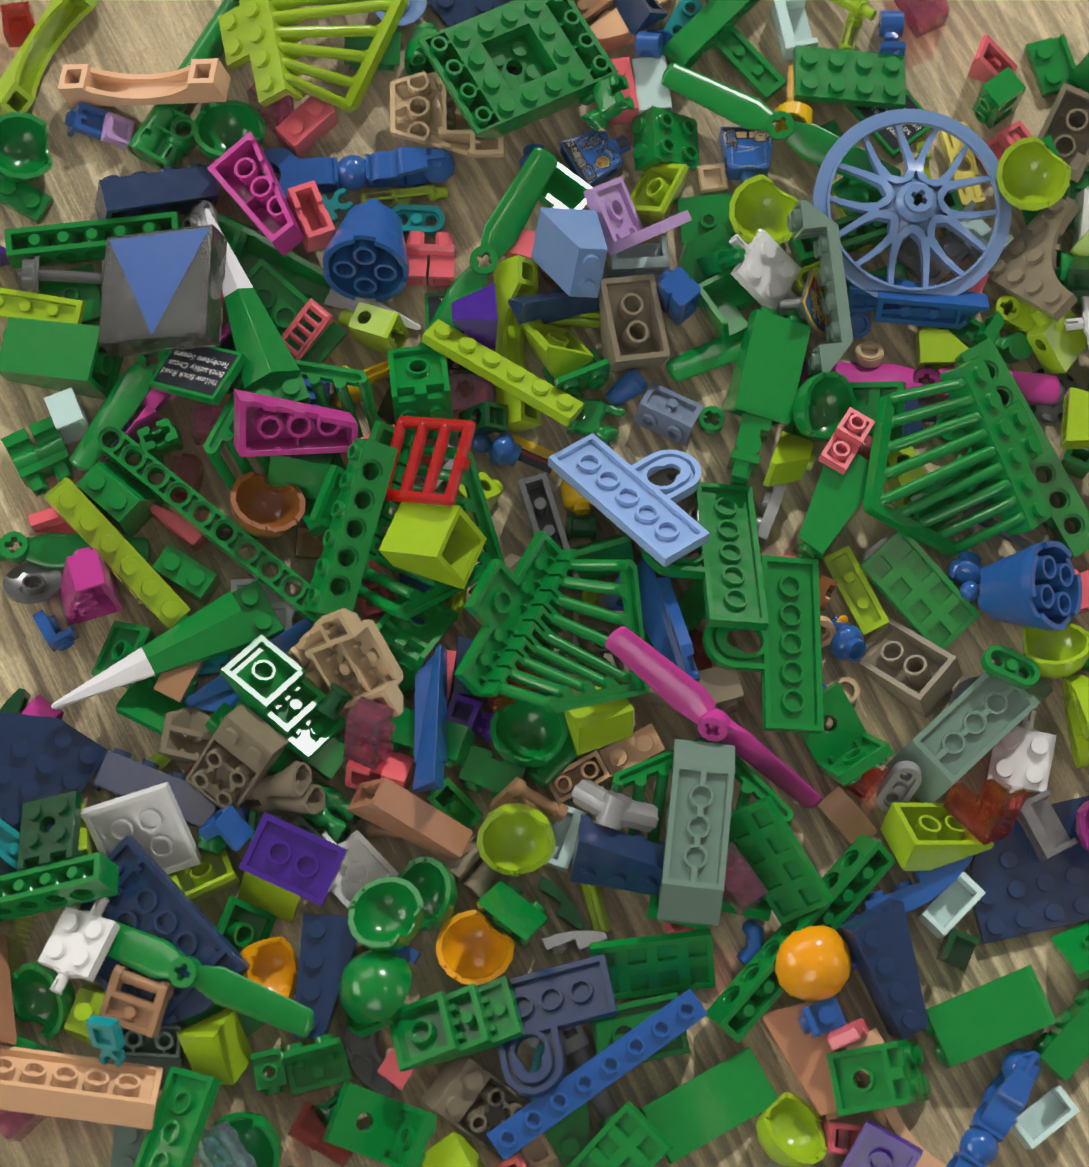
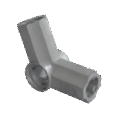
(614, 808)

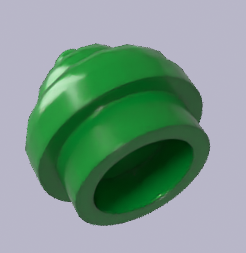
(213, 845)

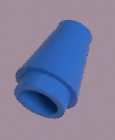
(626, 388)

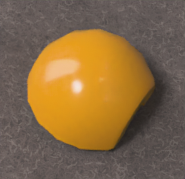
(472, 949)
(813, 963)
(272, 965)

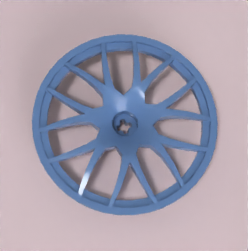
(897, 204)

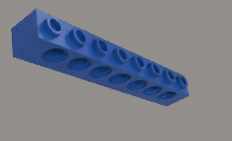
(597, 1074)

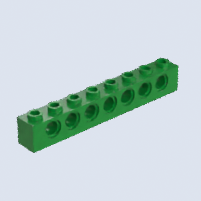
(1057, 481)
(757, 983)

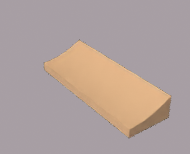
(78, 1087)

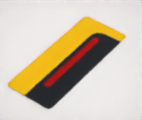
(534, 455)

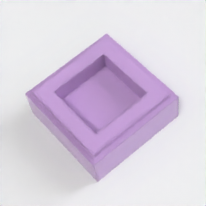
(117, 130)

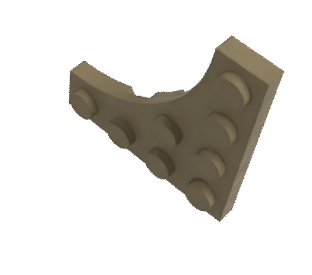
(1029, 262)

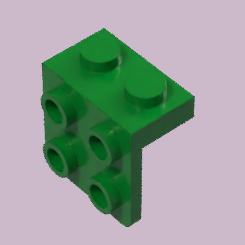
(664, 138)
(590, 376)
(149, 706)
(316, 1065)

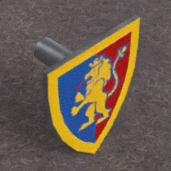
(809, 305)

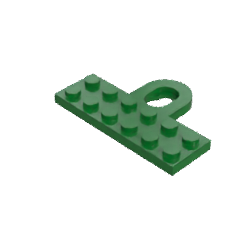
(728, 561)
(788, 648)

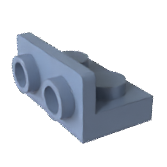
(668, 413)

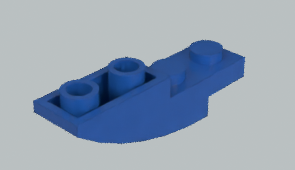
(926, 887)

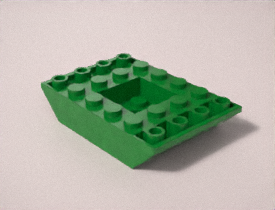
(542, 39)

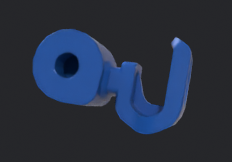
(891, 28)
(651, 43)

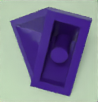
(478, 315)

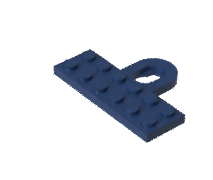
(553, 1002)

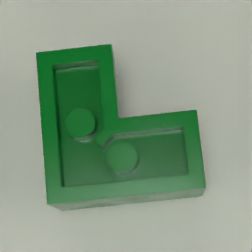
(564, 190)
(720, 303)

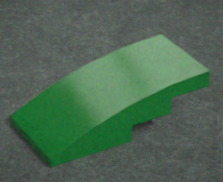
(282, 696)
(455, 1024)
(711, 1104)

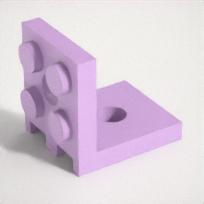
(620, 219)

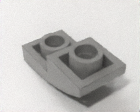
(561, 942)

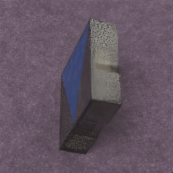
(163, 291)

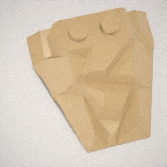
(428, 115)
(353, 657)

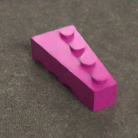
(255, 188)
(289, 427)
(88, 587)

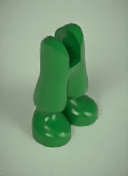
(335, 801)

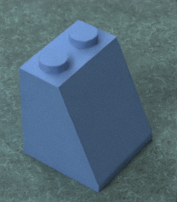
(571, 249)

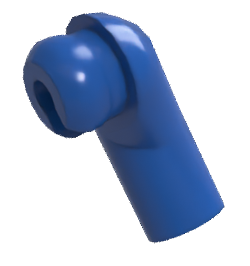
(755, 940)

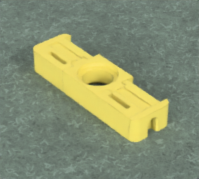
(951, 149)

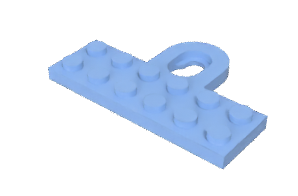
(631, 500)

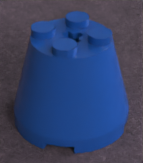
(367, 254)
(1032, 588)

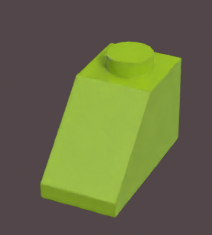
(936, 348)
(790, 460)

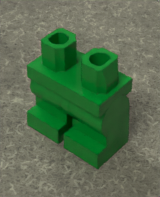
(745, 455)
(42, 460)

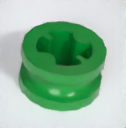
(709, 428)

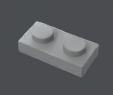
(772, 503)

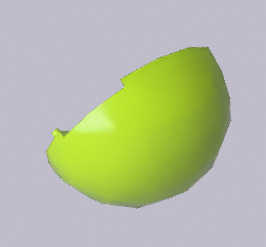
(1032, 175)
(760, 207)
(1057, 652)
(516, 839)
(791, 1132)

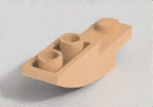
(612, 30)
(602, 764)

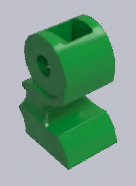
(1011, 348)

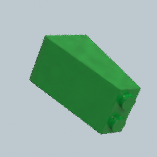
(58, 357)
(768, 367)
(831, 508)
(988, 1017)

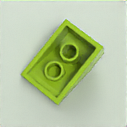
(927, 836)

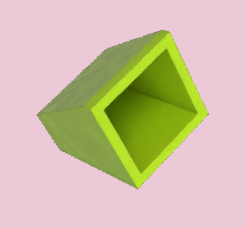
(433, 542)

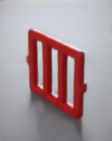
(460, 464)

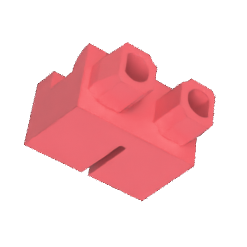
(441, 259)

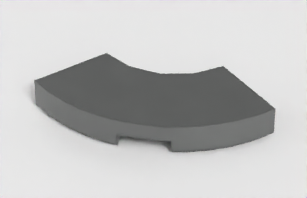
(365, 1062)

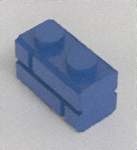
(678, 294)

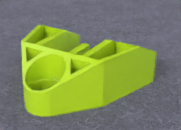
(1077, 716)

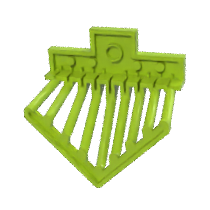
(269, 37)

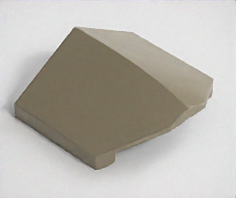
(184, 735)

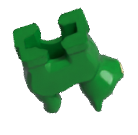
(609, 101)
(592, 418)
(160, 441)

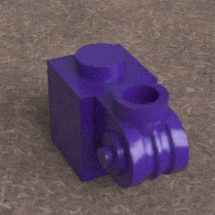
(468, 713)

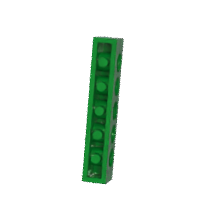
(868, 234)
(79, 240)
(364, 519)
(57, 885)

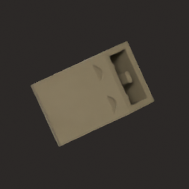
(236, 758)
(472, 1099)

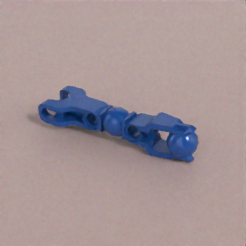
(388, 169)
(998, 1109)

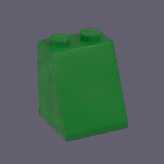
(118, 497)

